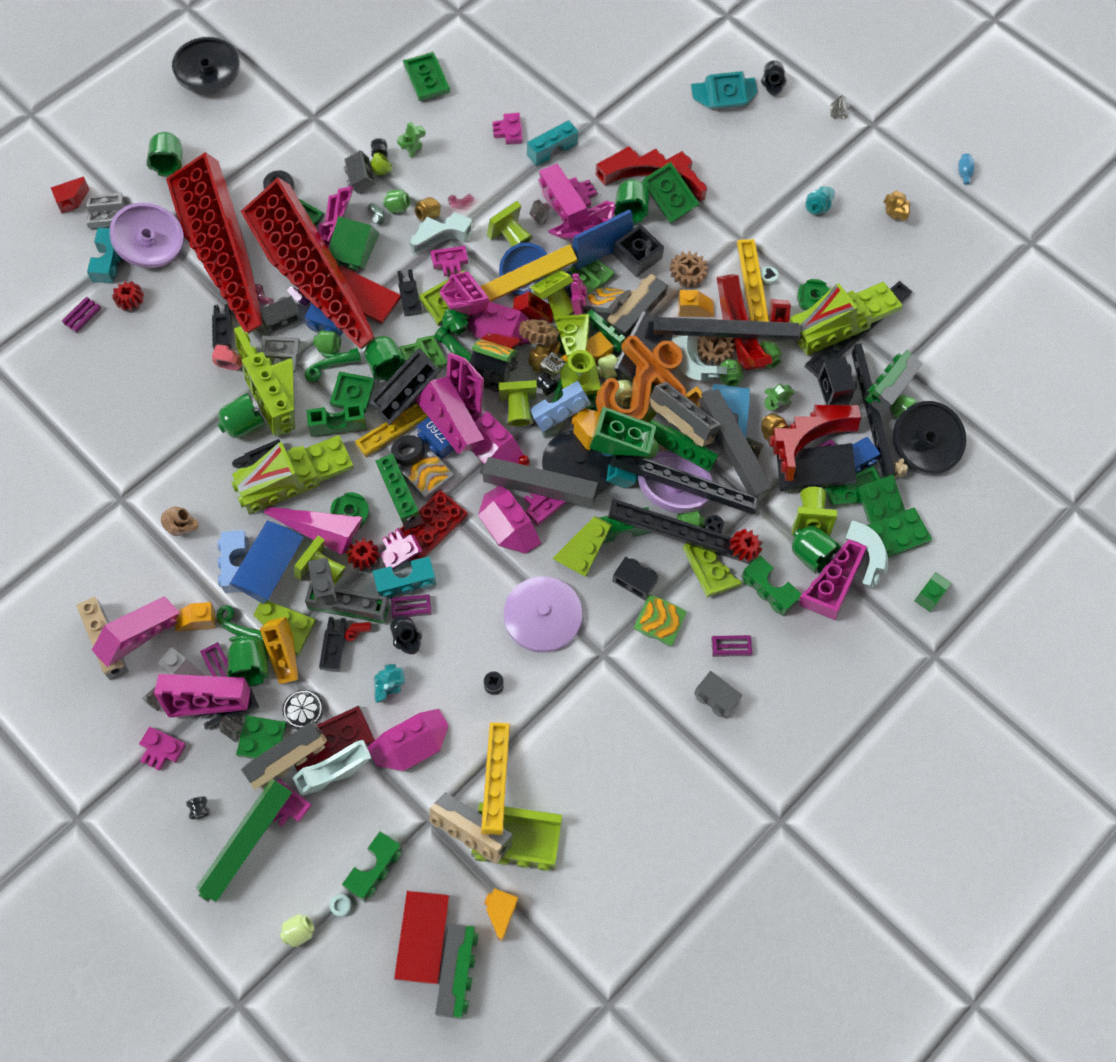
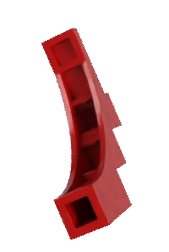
(629, 164)
(732, 308)
(821, 422)

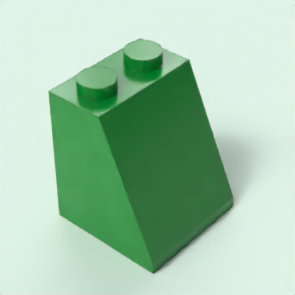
(352, 243)

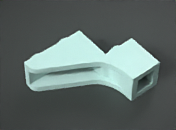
(433, 232)
(338, 767)

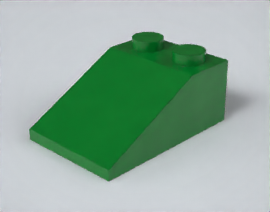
(621, 434)

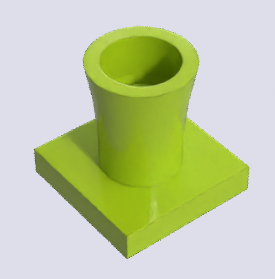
(507, 224)
(553, 289)
(581, 368)
(518, 399)
(814, 511)
(313, 553)

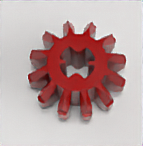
(128, 296)
(745, 545)
(356, 551)

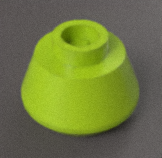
(380, 164)

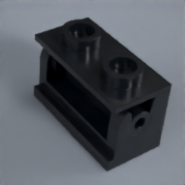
(635, 578)

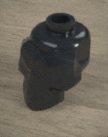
(774, 77)
(406, 635)

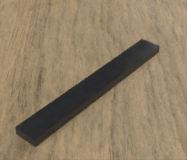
(726, 328)
(838, 349)
(873, 415)
(686, 482)
(671, 528)

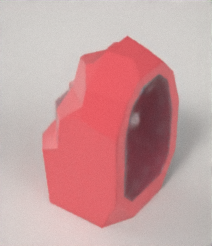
(226, 358)

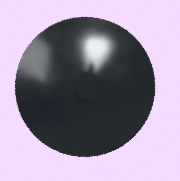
(206, 64)
(929, 437)
(569, 457)

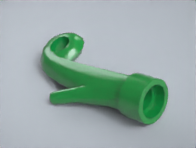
(451, 343)
(330, 361)
(236, 629)

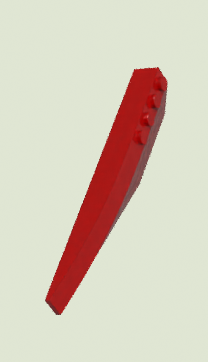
(215, 234)
(303, 258)

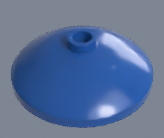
(519, 256)

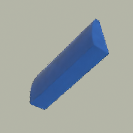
(600, 239)
(266, 561)

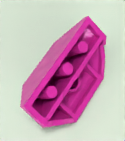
(596, 215)
(464, 294)
(497, 320)
(466, 382)
(497, 440)
(507, 521)
(410, 741)

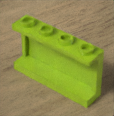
(533, 838)

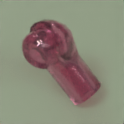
(460, 203)
(262, 299)

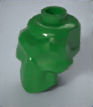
(455, 321)

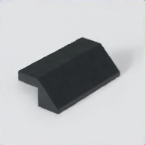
(644, 331)
(404, 386)
(821, 467)

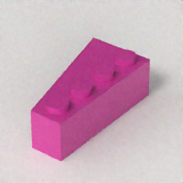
(562, 196)
(450, 415)
(833, 584)
(134, 630)
(201, 694)

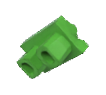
(410, 139)
(778, 396)

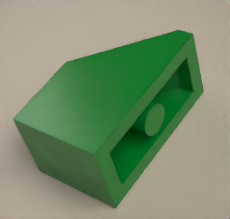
(932, 592)

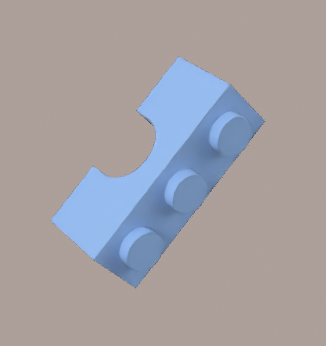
(550, 414)
(232, 545)

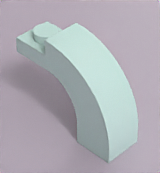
(691, 363)
(878, 555)

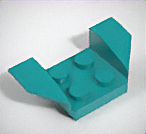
(724, 90)

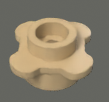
(900, 468)

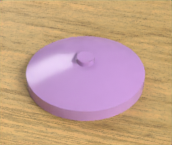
(146, 235)
(670, 497)
(543, 614)

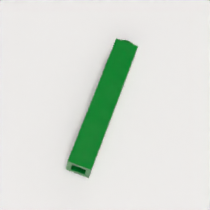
(243, 841)

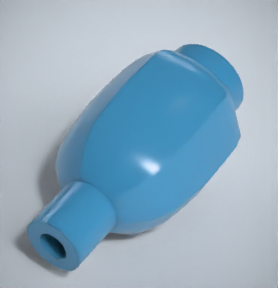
(966, 168)

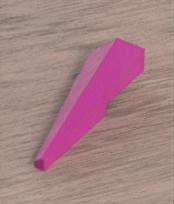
(336, 207)
(333, 528)

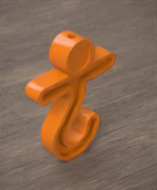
(651, 368)

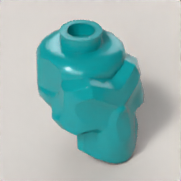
(820, 200)
(388, 682)

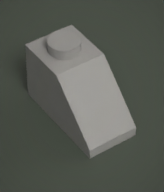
(176, 664)

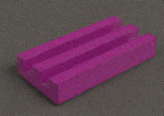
(79, 313)
(411, 613)
(210, 649)
(721, 653)

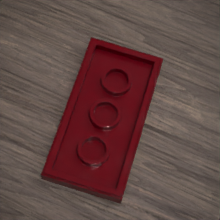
(340, 733)

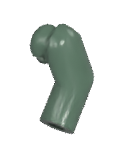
(378, 213)
(554, 430)

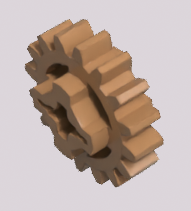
(688, 269)
(538, 331)
(720, 353)

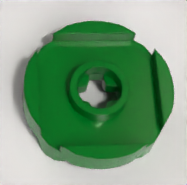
(806, 290)
(348, 501)

